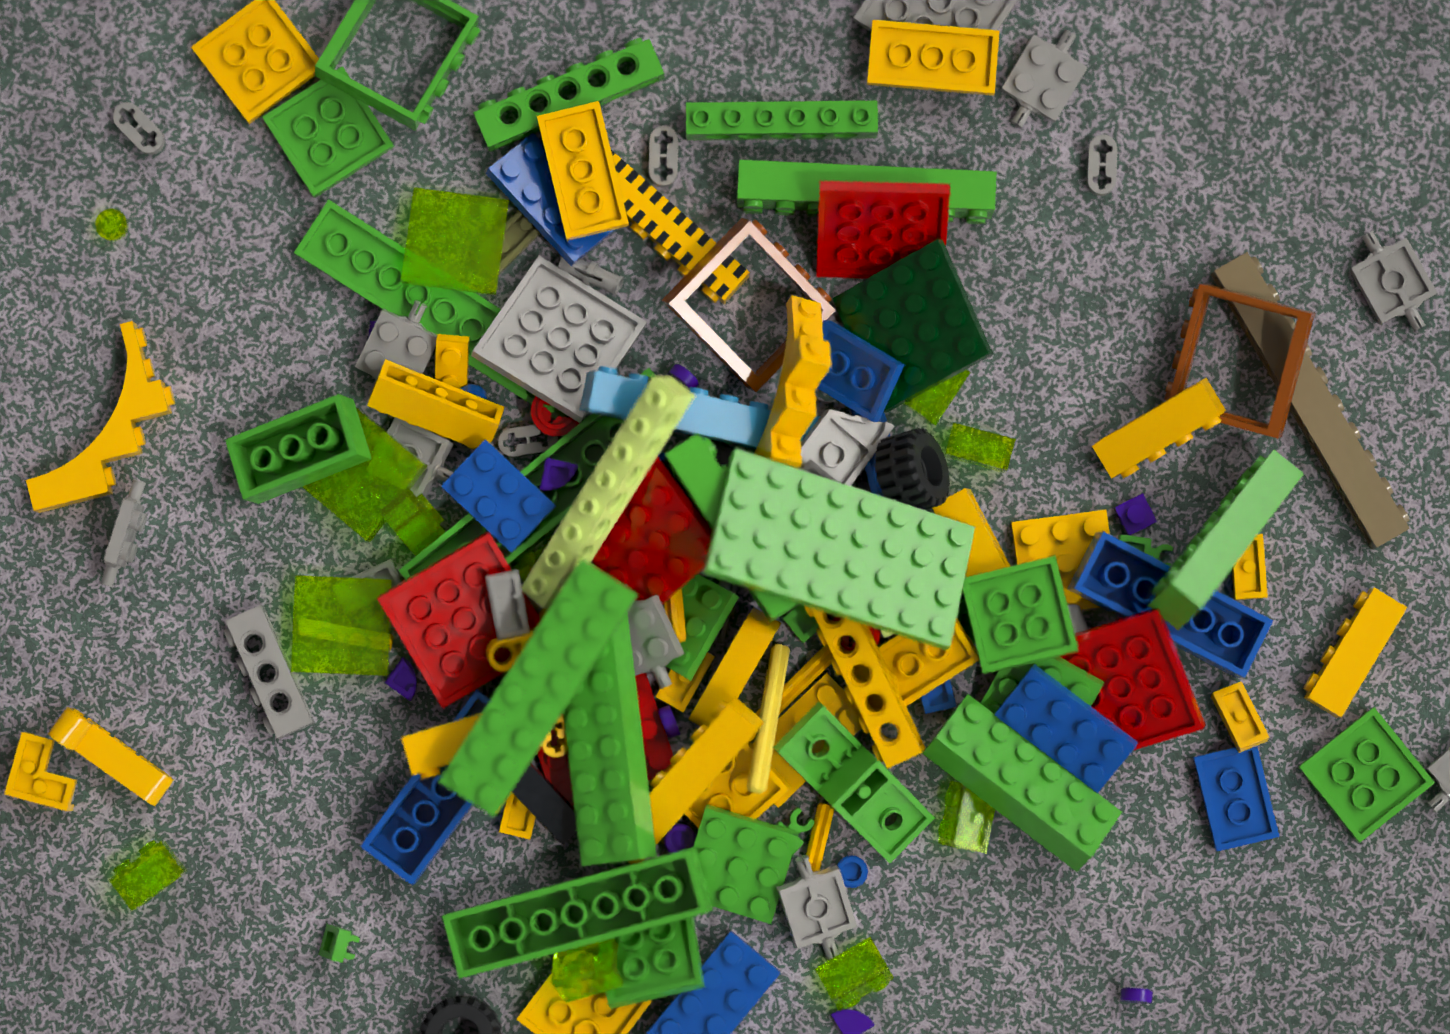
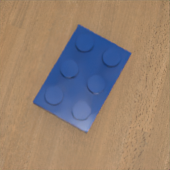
(858, 373)
(498, 496)
(1235, 797)

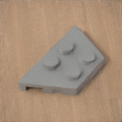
(843, 444)

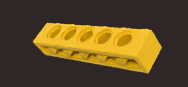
(886, 749)

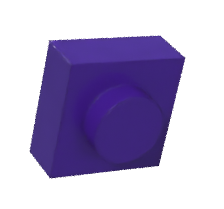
(1135, 514)

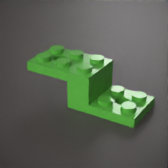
(854, 782)

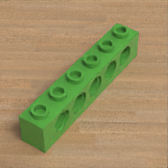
(617, 85)
(781, 120)

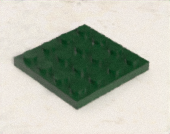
(919, 318)

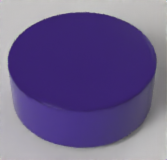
(683, 376)
(669, 722)
(679, 838)
(1136, 995)

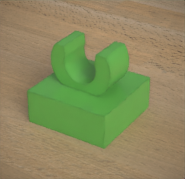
(335, 943)

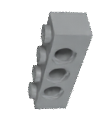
(297, 714)

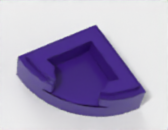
(557, 474)
(403, 679)
(852, 1021)

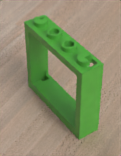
(347, 30)

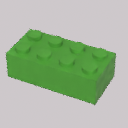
(298, 449)

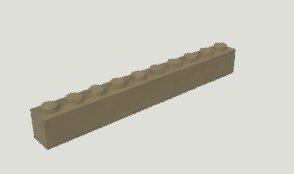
(1315, 408)

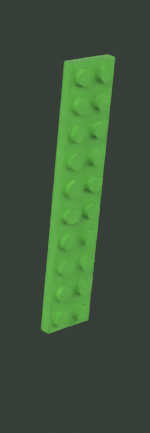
(373, 269)

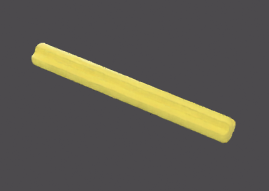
(769, 714)

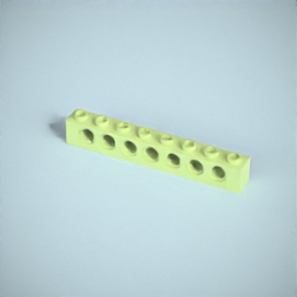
(609, 487)

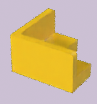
(29, 776)

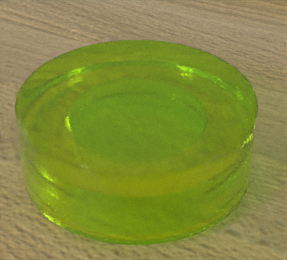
(111, 225)

